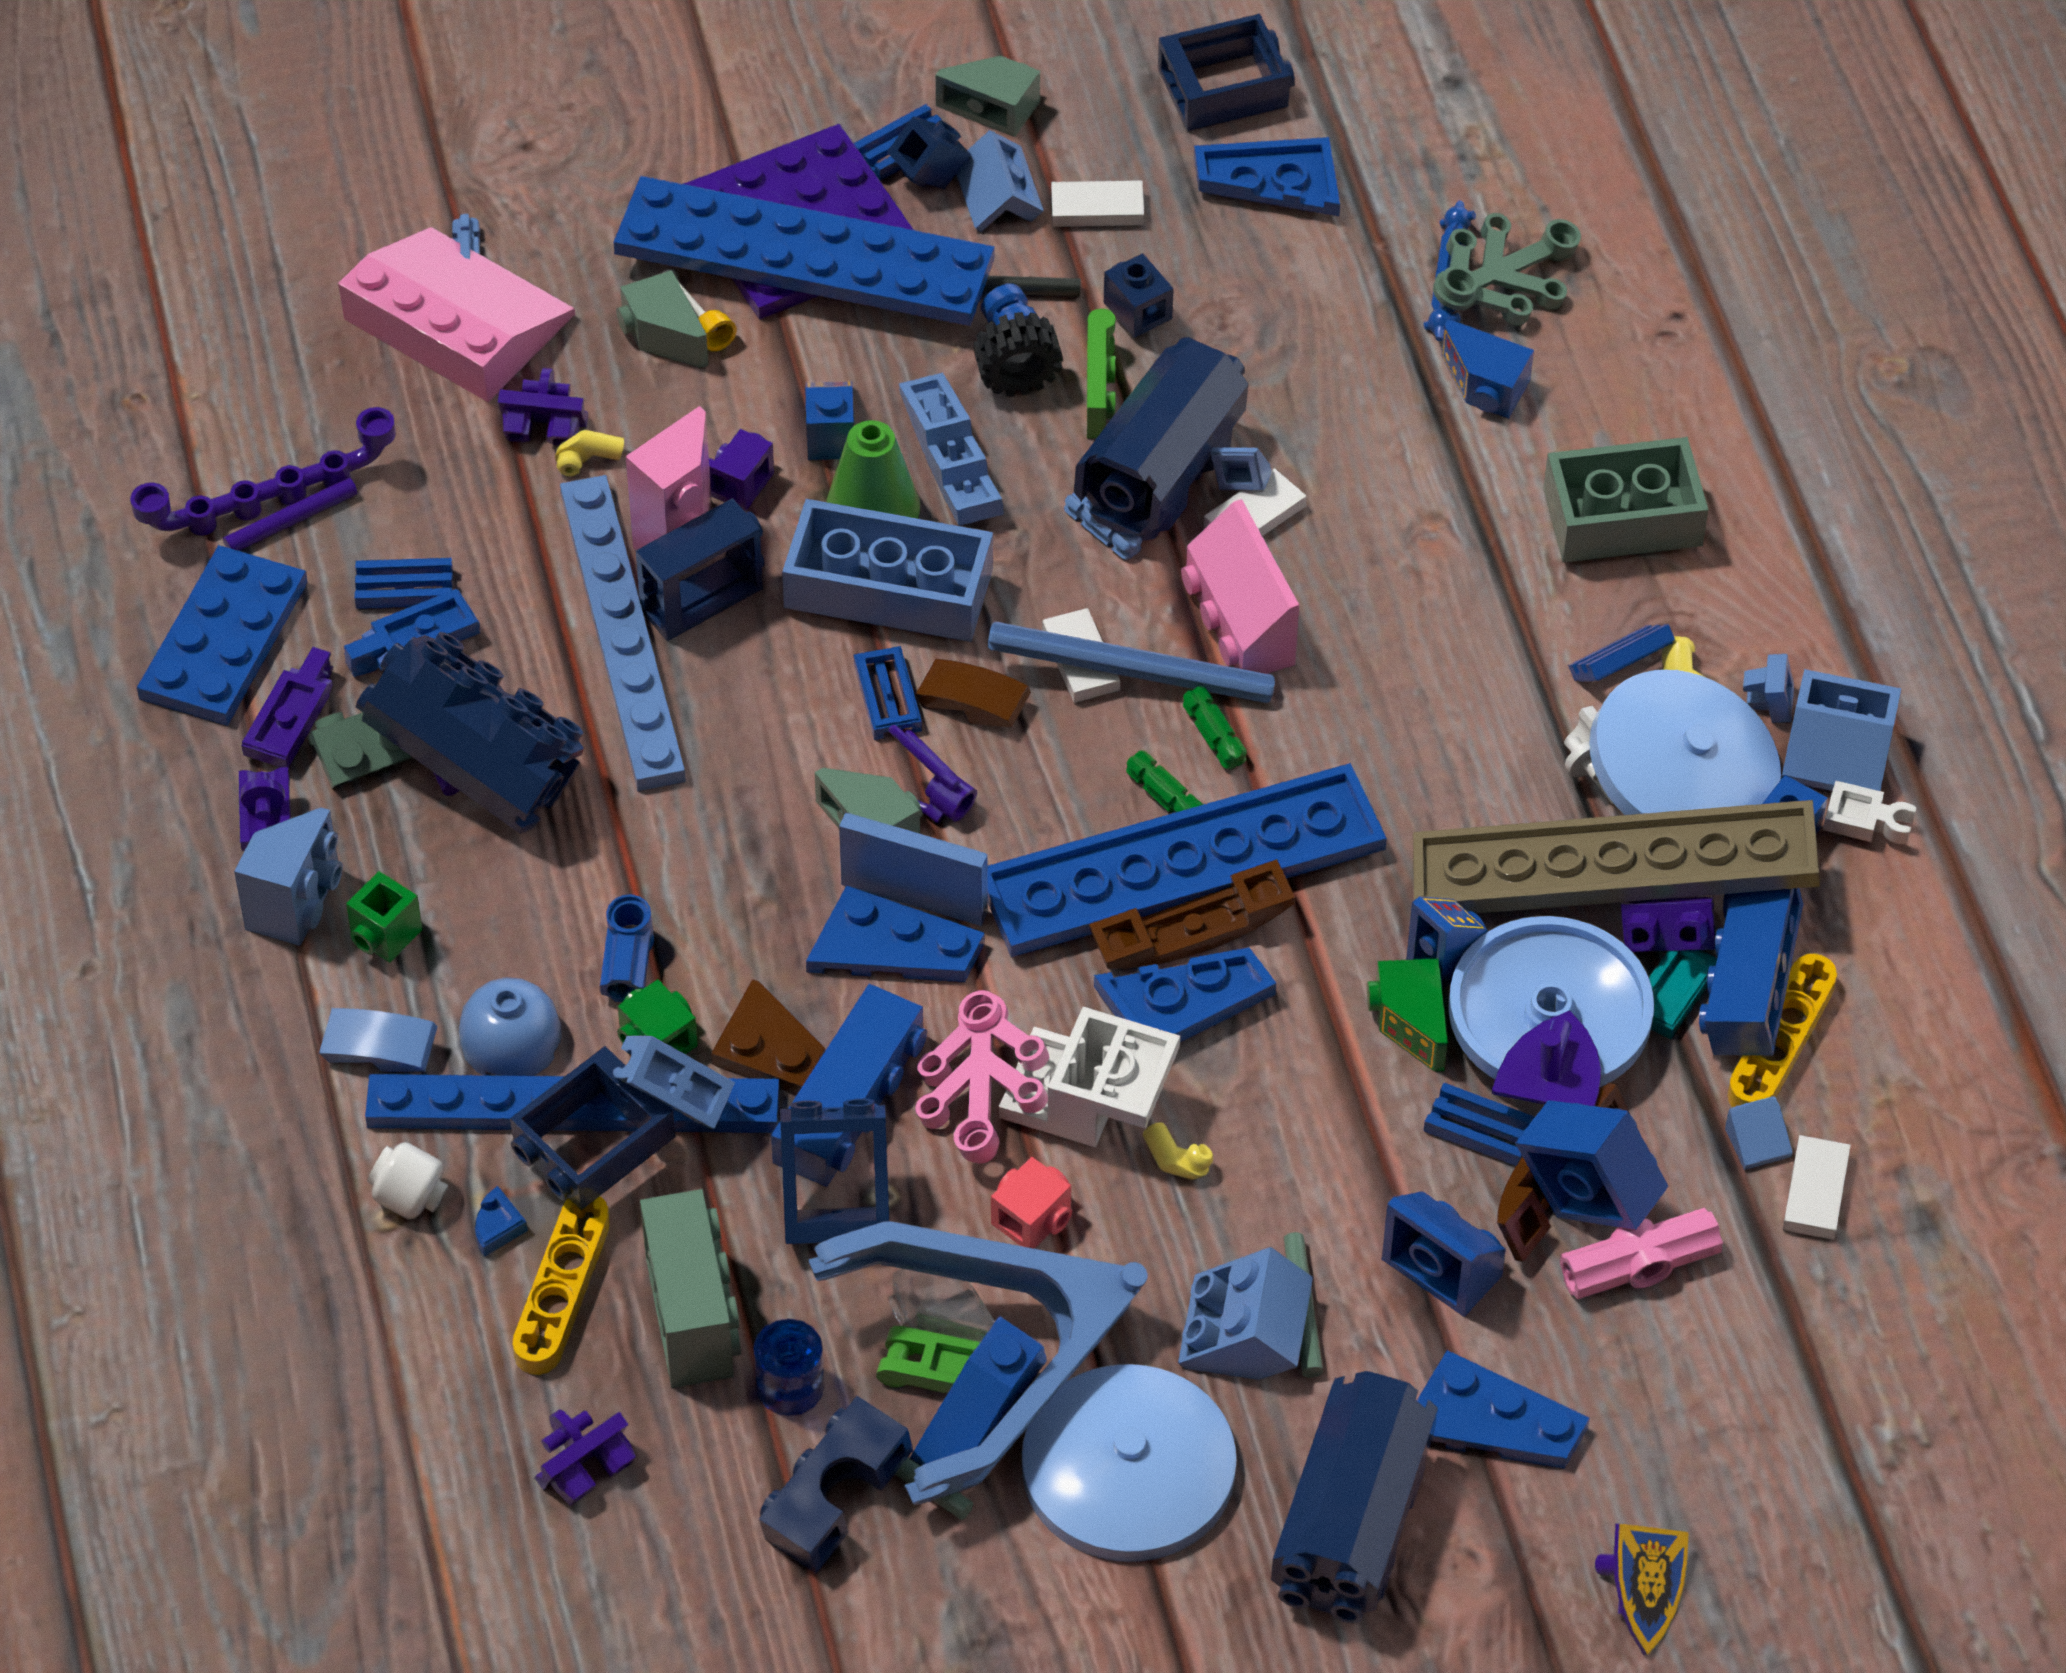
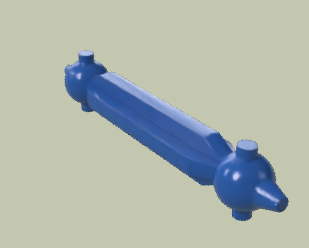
(1454, 218)

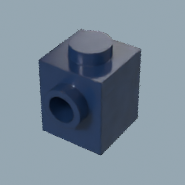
(929, 152)
(1138, 295)

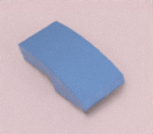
(378, 1037)

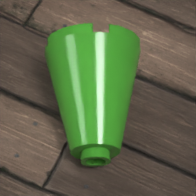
(874, 473)

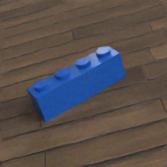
(1751, 971)
(858, 1064)

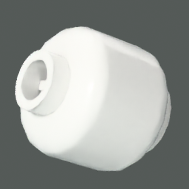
(407, 1180)

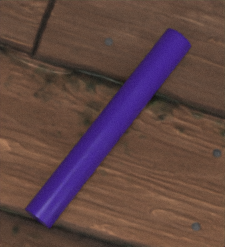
(291, 515)

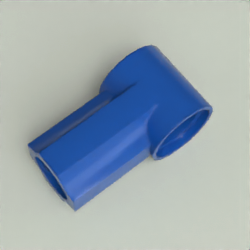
(626, 949)

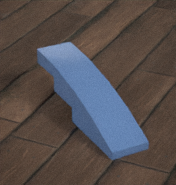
(951, 449)

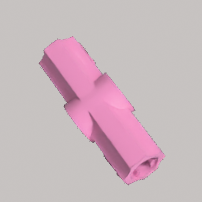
(1641, 1255)

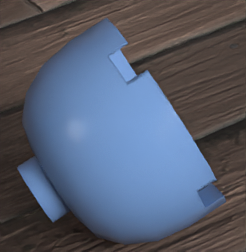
(509, 1028)

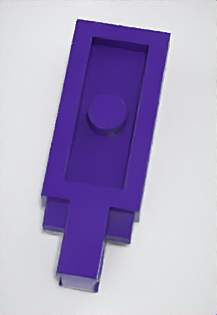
(290, 711)

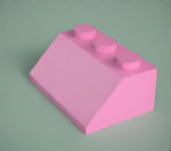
(669, 479)
(1242, 593)

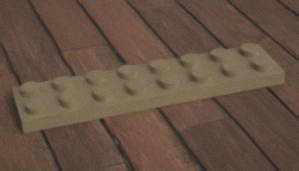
(1620, 858)

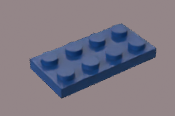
(222, 635)

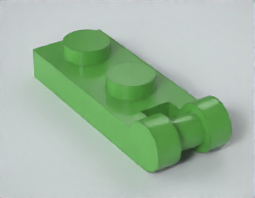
(1100, 370)
(940, 1364)

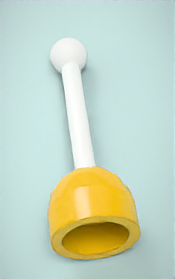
(716, 324)

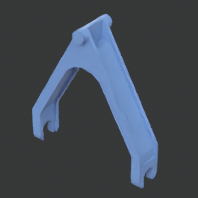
(1078, 1293)

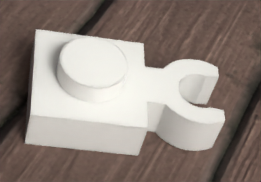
(1860, 812)

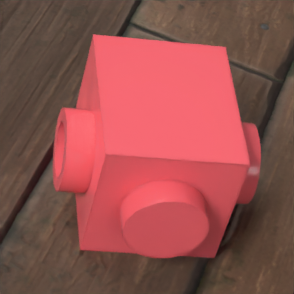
(1031, 1203)

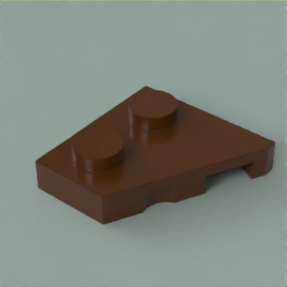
(767, 1042)

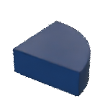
(497, 1222)

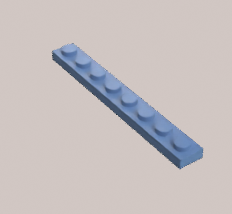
(622, 633)

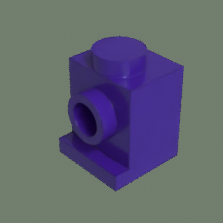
(741, 468)

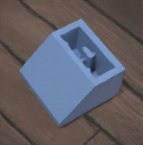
(1840, 731)
(288, 876)
(1247, 1317)

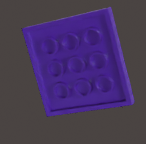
(810, 173)

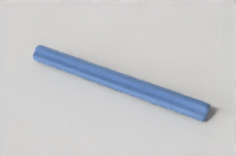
(1131, 662)

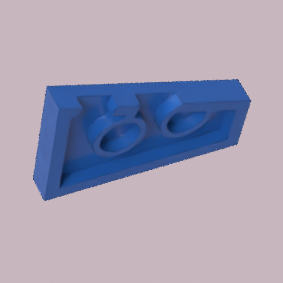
(1271, 172)
(885, 936)
(1189, 995)
(1500, 1415)

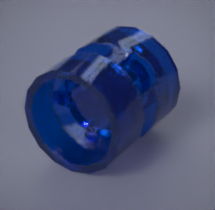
(789, 1367)

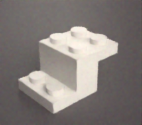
(1096, 1074)

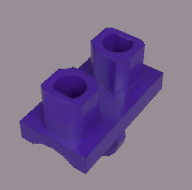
(542, 403)
(262, 801)
(1669, 924)
(603, 1442)

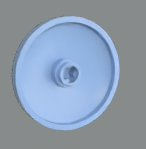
(1681, 746)
(1544, 969)
(1129, 1463)

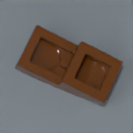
(979, 692)

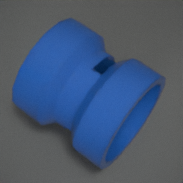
(1005, 301)

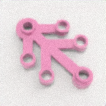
(979, 1020)

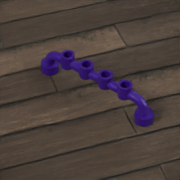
(152, 503)

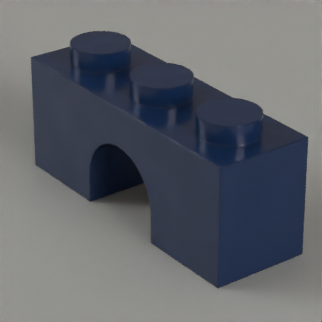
(857, 1445)

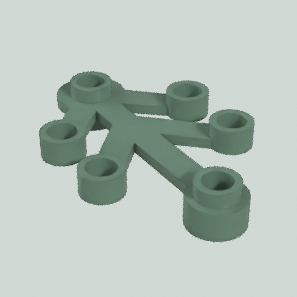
(1462, 288)

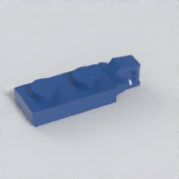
(442, 613)

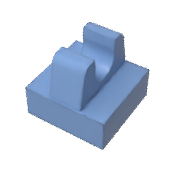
(1771, 688)

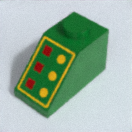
(1411, 1008)

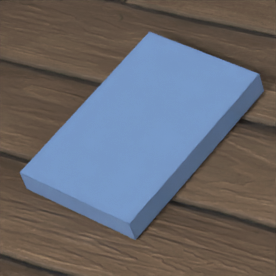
(914, 869)

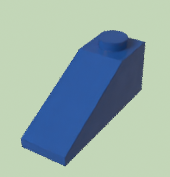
(982, 1392)

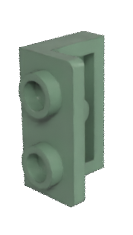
(352, 748)

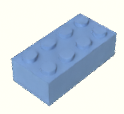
(888, 570)

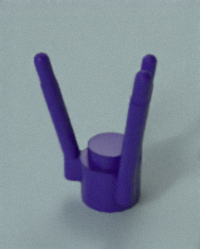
(947, 792)

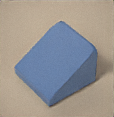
(1240, 468)
(1758, 1132)

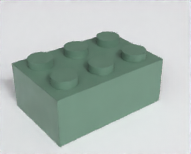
(1625, 499)
(690, 1288)

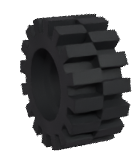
(1028, 336)

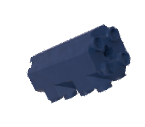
(1162, 439)
(470, 731)
(1354, 1497)

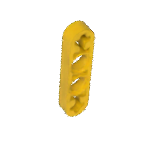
(1790, 1036)
(557, 1281)

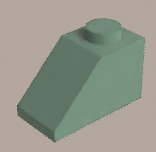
(990, 92)
(663, 320)
(866, 796)

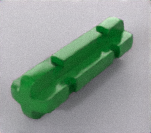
(1214, 728)
(1160, 783)

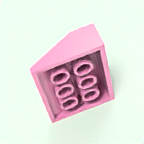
(451, 311)

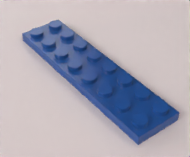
(804, 250)
(1181, 857)

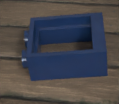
(1220, 43)
(681, 605)
(567, 1096)
(809, 1118)

